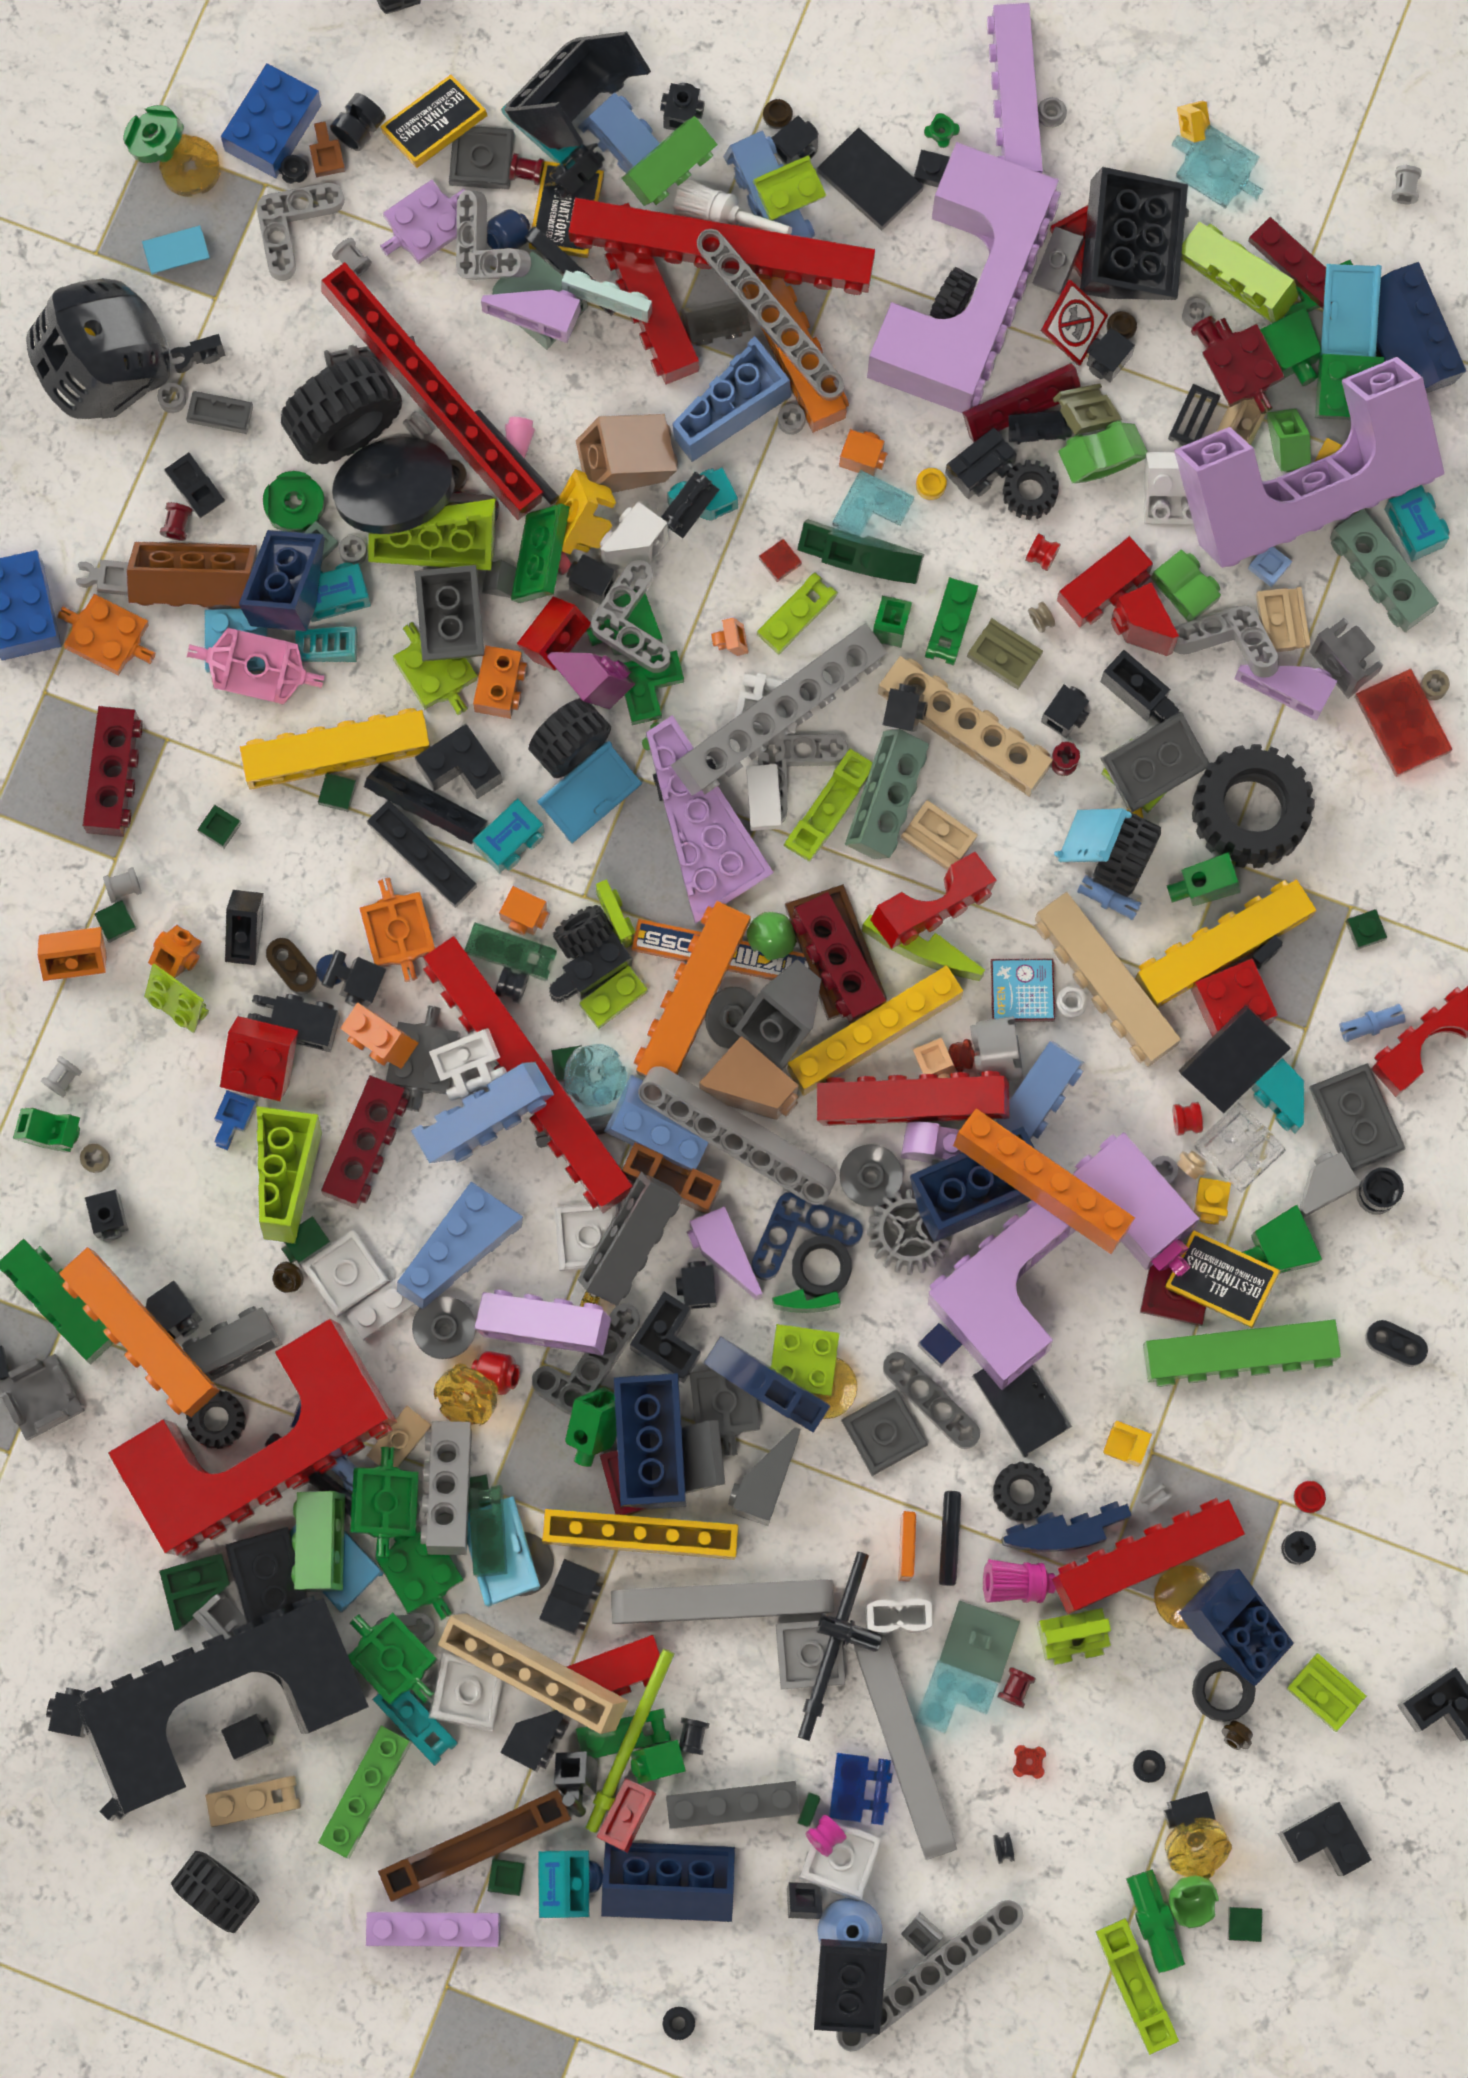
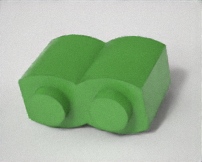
(1186, 585)

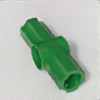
(1155, 1921)

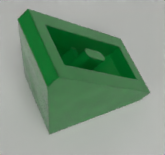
(892, 621)

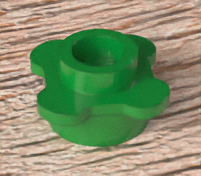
(946, 123)

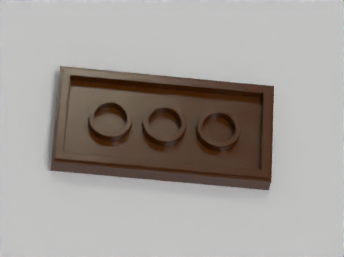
(847, 913)

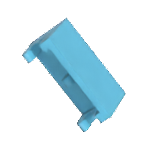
(175, 249)

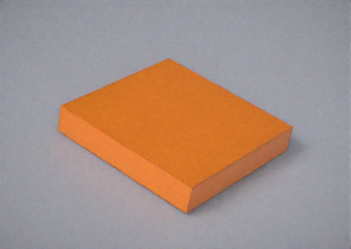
(907, 1546)

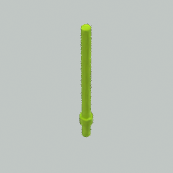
(604, 1798)

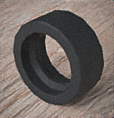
(830, 1244)
(1210, 1711)

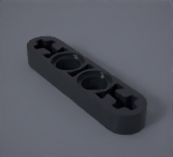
(555, 255)

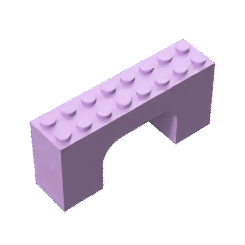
(956, 355)
(1385, 455)
(981, 1294)

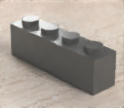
(630, 1239)
(732, 1805)

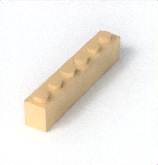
(1106, 979)
(533, 1673)

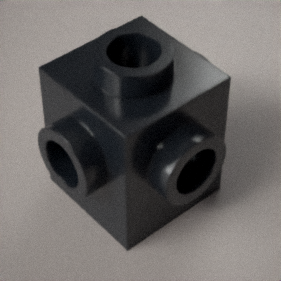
(680, 105)

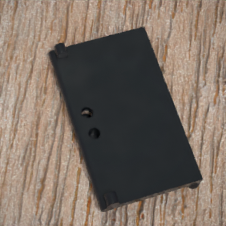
(1024, 1410)

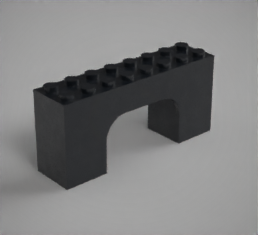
(132, 1717)

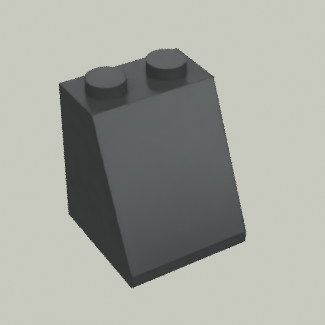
(782, 1014)

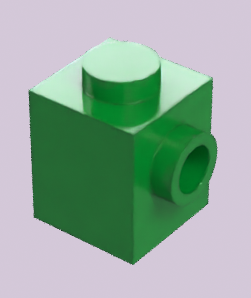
(657, 1762)

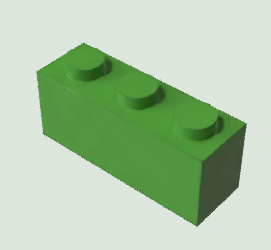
(670, 162)
(319, 1541)

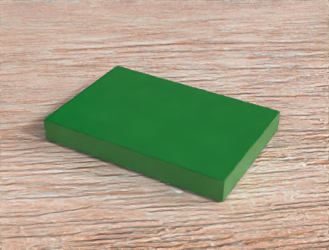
(540, 553)

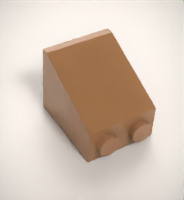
(627, 451)
(751, 1082)

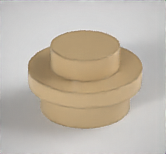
(1192, 1164)

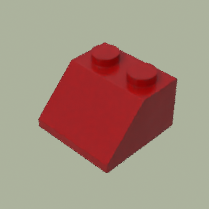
(1144, 621)

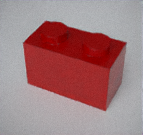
(554, 630)

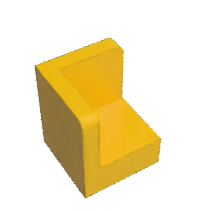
(1127, 1443)

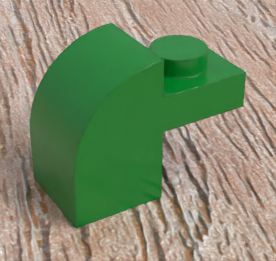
(47, 1129)

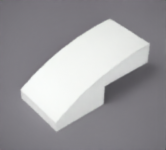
(763, 797)

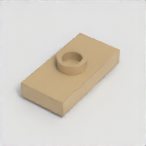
(404, 1437)

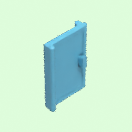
(1353, 310)
(1092, 835)
(521, 1573)

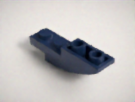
(766, 1384)
(1054, 1535)

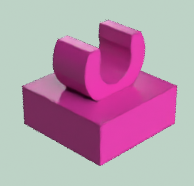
(1172, 1258)

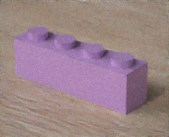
(543, 1322)
(433, 1929)

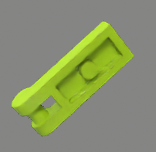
(796, 614)

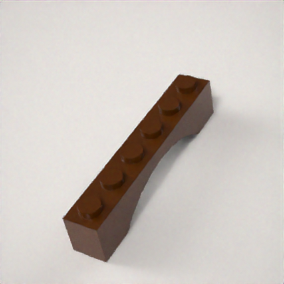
(474, 1846)

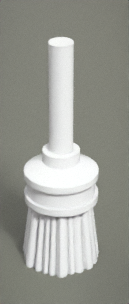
(707, 204)

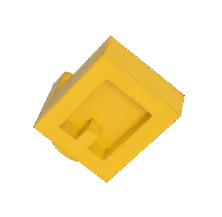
(1193, 120)
(1212, 1200)

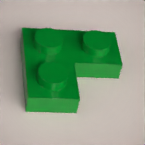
(642, 697)

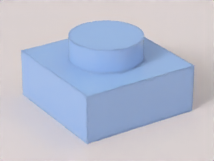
(1270, 566)

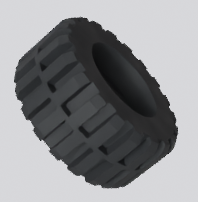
(341, 409)
(1258, 767)

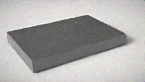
(1155, 762)
(1357, 1117)

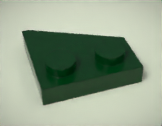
(192, 1586)

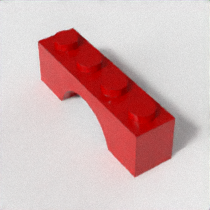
(904, 917)
(1402, 1064)

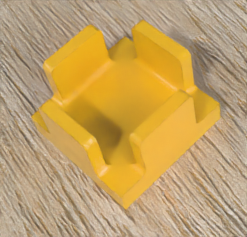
(583, 498)

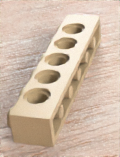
(971, 741)

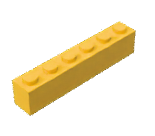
(334, 749)
(1226, 943)
(875, 1030)
(640, 1534)

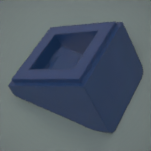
(939, 1345)

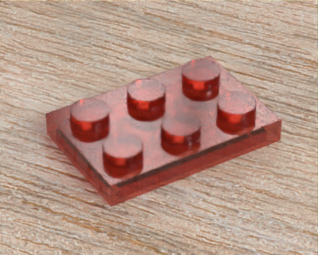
(1403, 723)

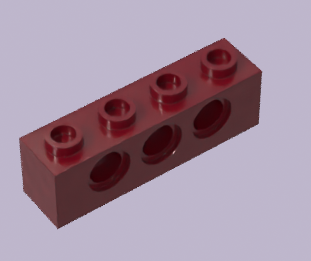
(110, 724)
(823, 912)
(375, 1095)

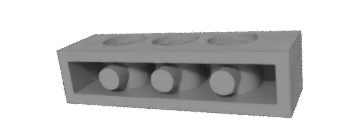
(448, 1538)

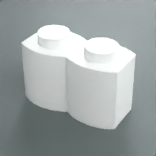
(908, 1616)

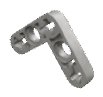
(280, 220)
(481, 256)
(619, 615)
(1232, 629)
(788, 758)

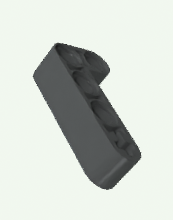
(604, 1363)

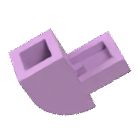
(928, 1141)

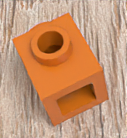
(863, 452)
(524, 912)

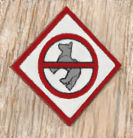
(1074, 322)

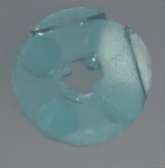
(578, 1078)

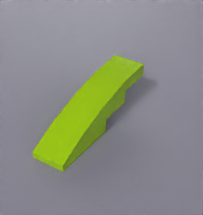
(932, 954)

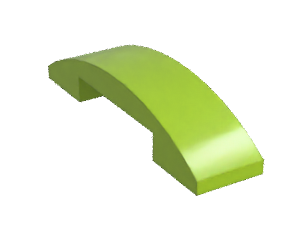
(829, 806)
(1136, 1986)

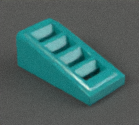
(325, 634)

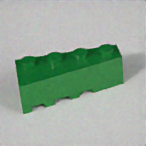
(43, 1287)

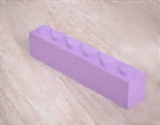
(1015, 85)

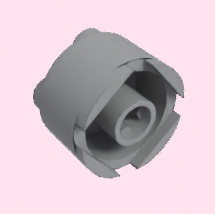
(997, 1047)

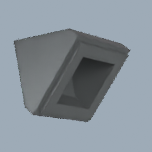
(499, 579)
(922, 1934)

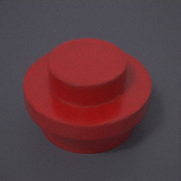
(1309, 1497)

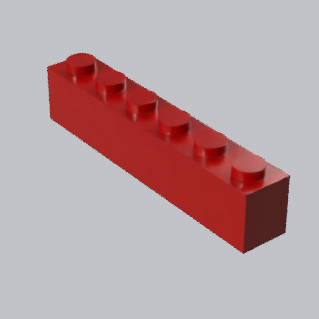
(664, 331)
(912, 1099)
(1147, 1556)

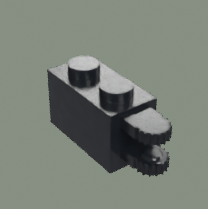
(1138, 688)
(590, 971)
(314, 1023)

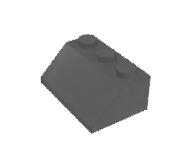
(233, 1344)

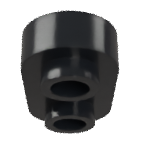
(1396, 1341)

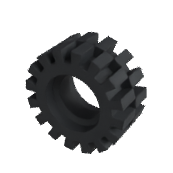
(953, 294)
(1030, 472)
(583, 931)
(229, 1433)
(1035, 1477)

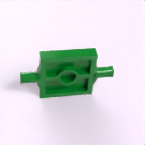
(384, 1502)
(418, 1576)
(391, 1658)

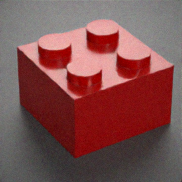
(1229, 991)
(258, 1058)

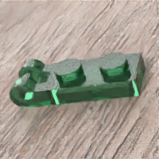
(509, 951)
(488, 1532)

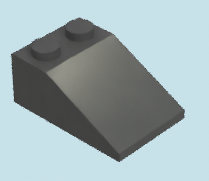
(449, 613)
(762, 1484)

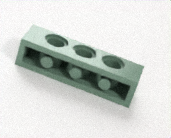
(1363, 530)
(874, 802)

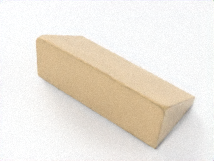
(1243, 419)

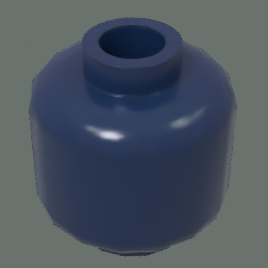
(507, 230)

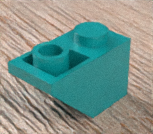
(722, 503)
(1284, 1094)

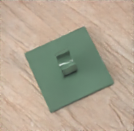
(979, 1641)

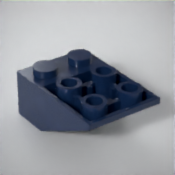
(1237, 1625)

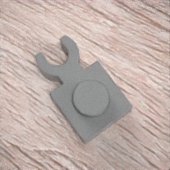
(109, 577)

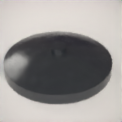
(393, 485)

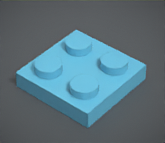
(219, 620)

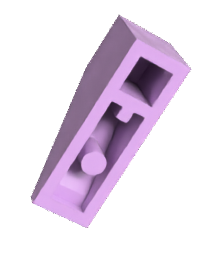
(540, 311)
(1293, 686)
(721, 1246)

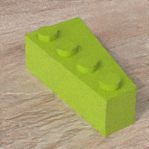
(1239, 272)
(452, 538)
(285, 1167)

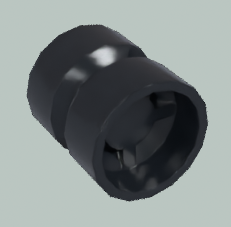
(360, 118)
(1380, 1191)

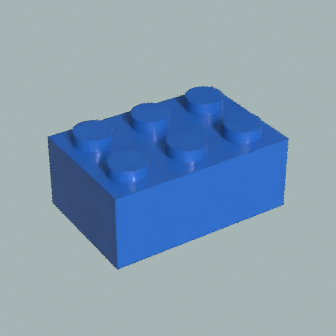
(271, 120)
(25, 607)

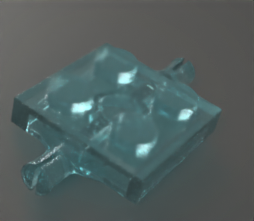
(1217, 167)

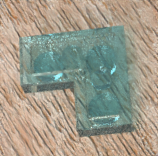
(871, 496)
(953, 1686)

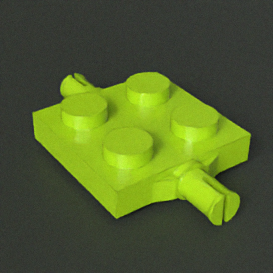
(436, 679)

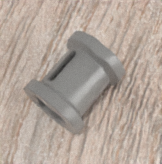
(1406, 184)
(347, 252)
(122, 885)
(60, 1087)

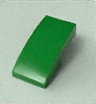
(797, 1302)

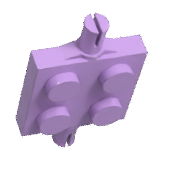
(422, 222)

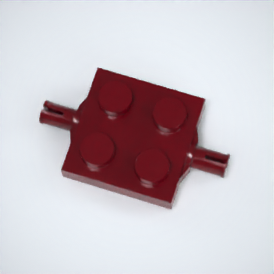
(1243, 365)

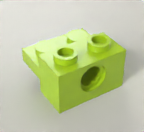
(1058, 1632)

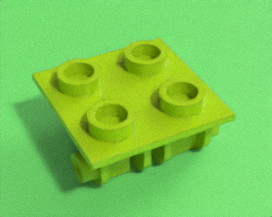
(174, 999)
(806, 1357)

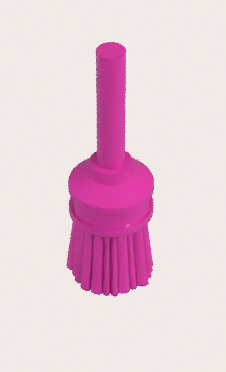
(1016, 1582)

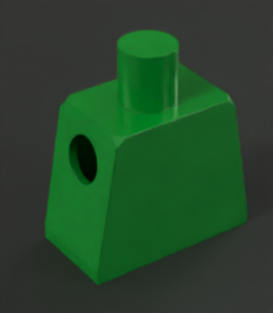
(1294, 345)
(640, 617)
(1219, 879)
(1285, 1243)
(592, 1425)

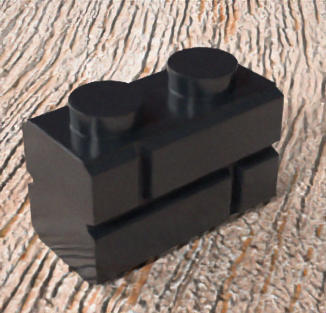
(981, 464)

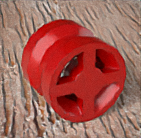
(1043, 552)
(1187, 1118)

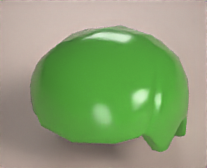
(771, 935)
(1193, 1901)

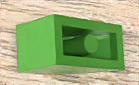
(1289, 439)

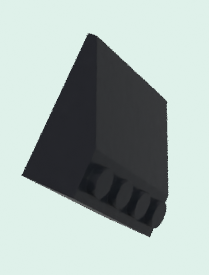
(1133, 236)

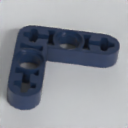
(791, 1223)

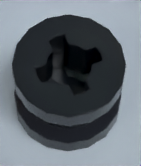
(511, 984)
(1292, 1548)

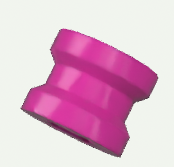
(825, 1835)

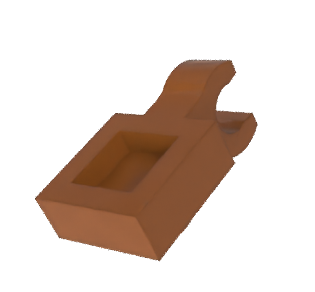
(326, 154)

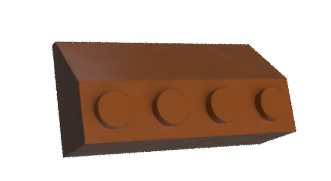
(189, 573)

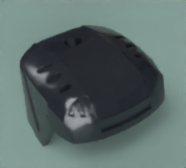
(122, 330)

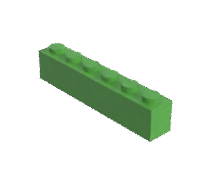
(1241, 1351)

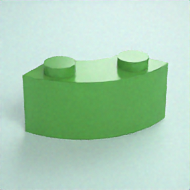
(1103, 453)

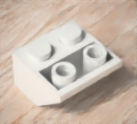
(1164, 491)
(637, 537)

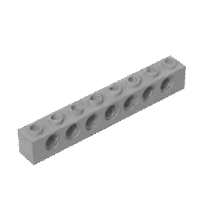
(693, 768)

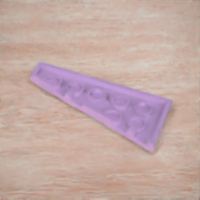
(709, 838)

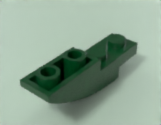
(859, 554)

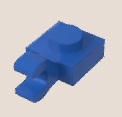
(234, 1115)

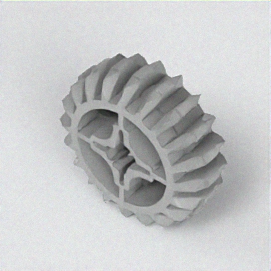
(897, 1224)

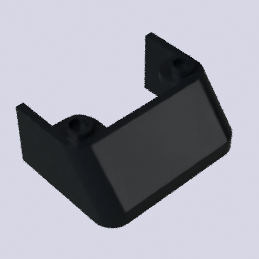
(570, 83)

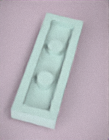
(607, 295)

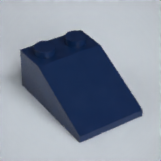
(284, 581)

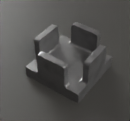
(1345, 656)
(39, 1396)

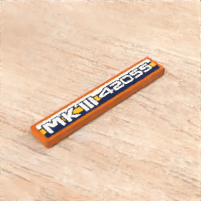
(674, 941)

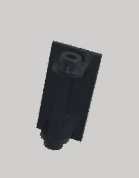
(583, 162)
(1037, 426)
(689, 504)

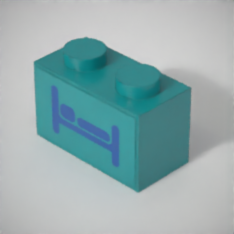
(1417, 523)
(340, 592)
(509, 837)
(563, 1884)

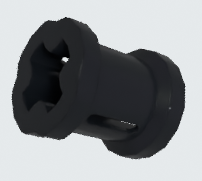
(692, 1736)

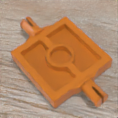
(106, 634)
(397, 929)

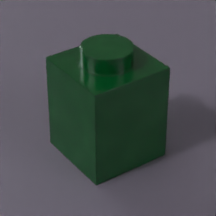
(308, 1243)

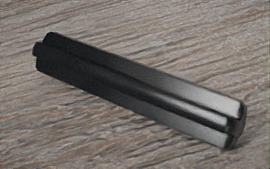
(950, 1538)

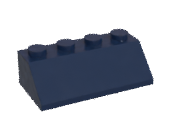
(1415, 329)
(962, 1194)
(650, 1441)
(669, 1882)

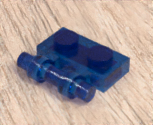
(849, 1788)

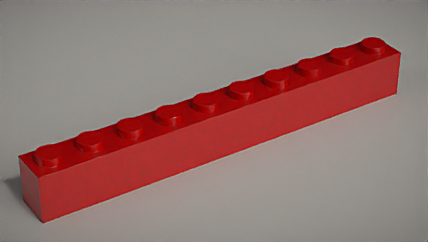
(765, 252)
(431, 391)
(560, 1118)

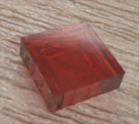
(780, 560)

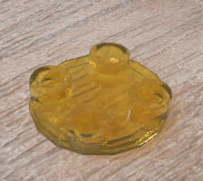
(1176, 1590)

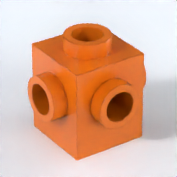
(175, 951)

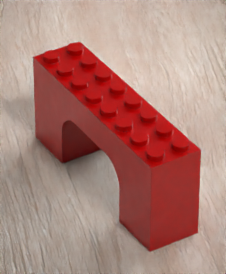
(336, 1417)

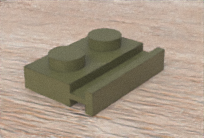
(1086, 409)
(1004, 653)

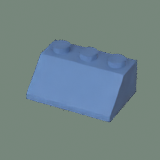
(639, 1123)

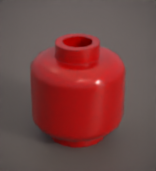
(500, 1369)

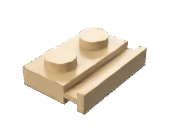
(1284, 618)
(938, 835)

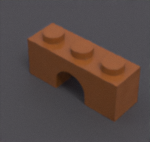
(694, 1187)

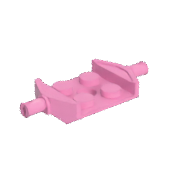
(230, 672)

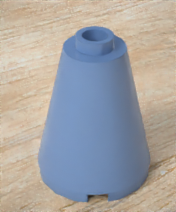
(848, 1912)

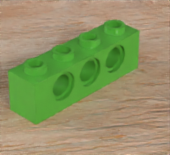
(365, 1792)

